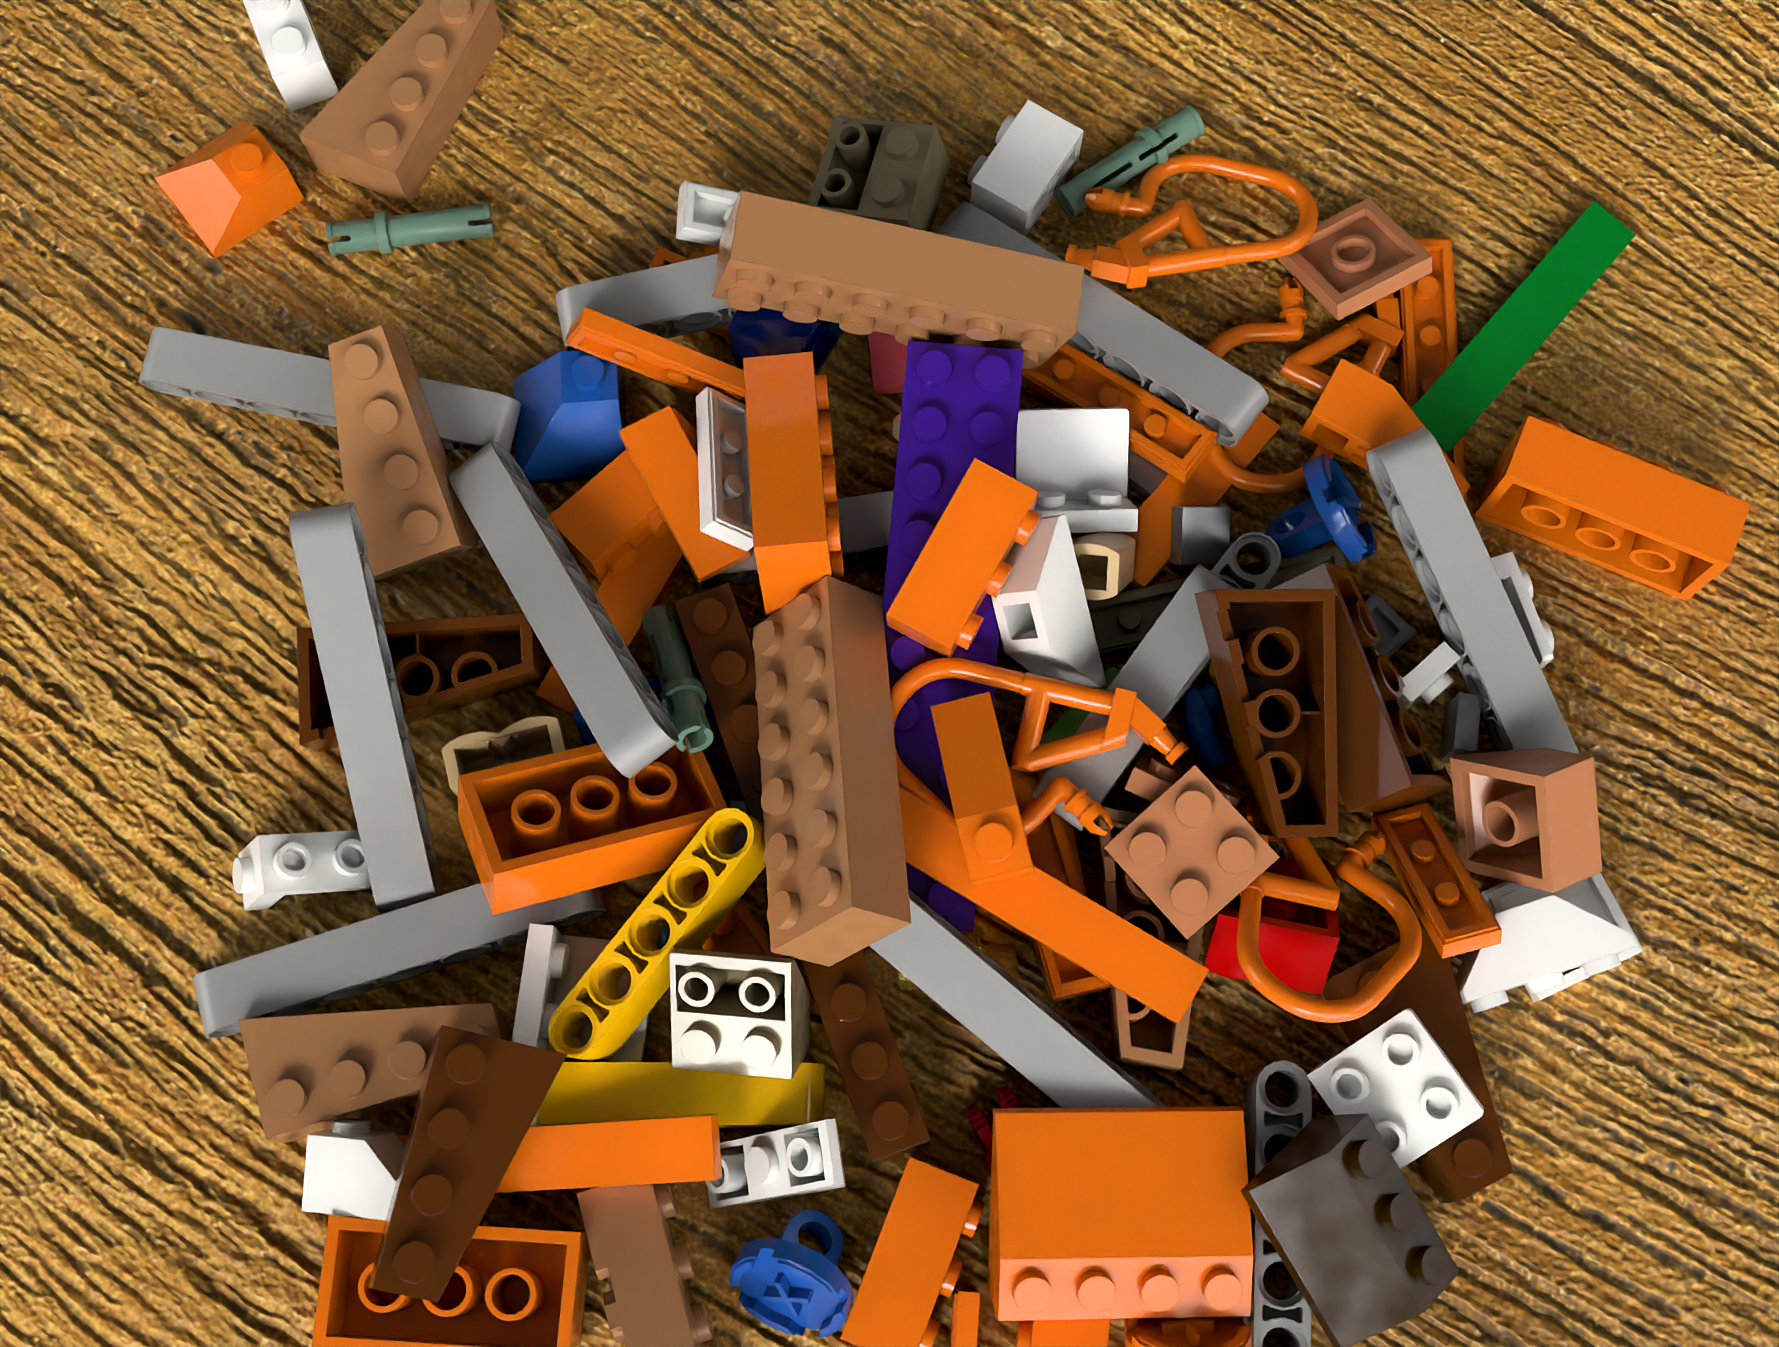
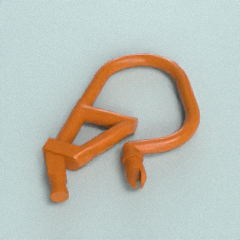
(1132, 267)
(1376, 332)
(1028, 755)
(1322, 892)

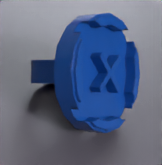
(1325, 515)
(793, 1284)

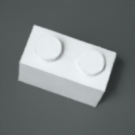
(292, 51)
(1025, 166)

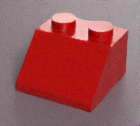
(1293, 941)

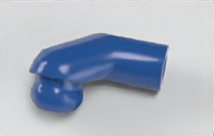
(1199, 726)

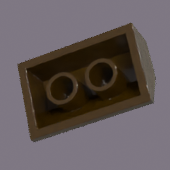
(1350, 1229)

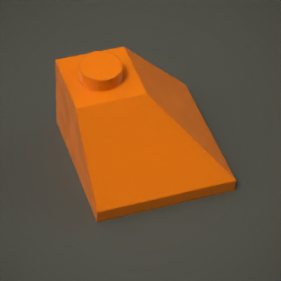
(231, 187)

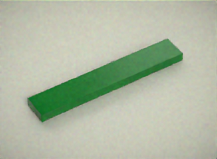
(1521, 325)

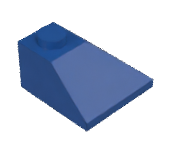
(569, 417)

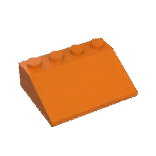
(1119, 1213)

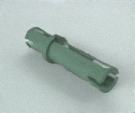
(1146, 150)
(409, 229)
(681, 692)

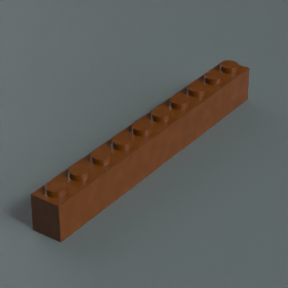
(844, 991)

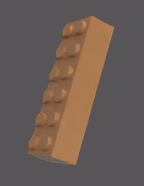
(893, 279)
(829, 775)

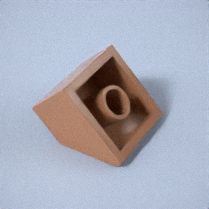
(1527, 816)

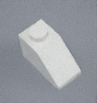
(351, 1170)

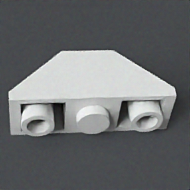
(1045, 608)
(1536, 948)
(779, 1165)

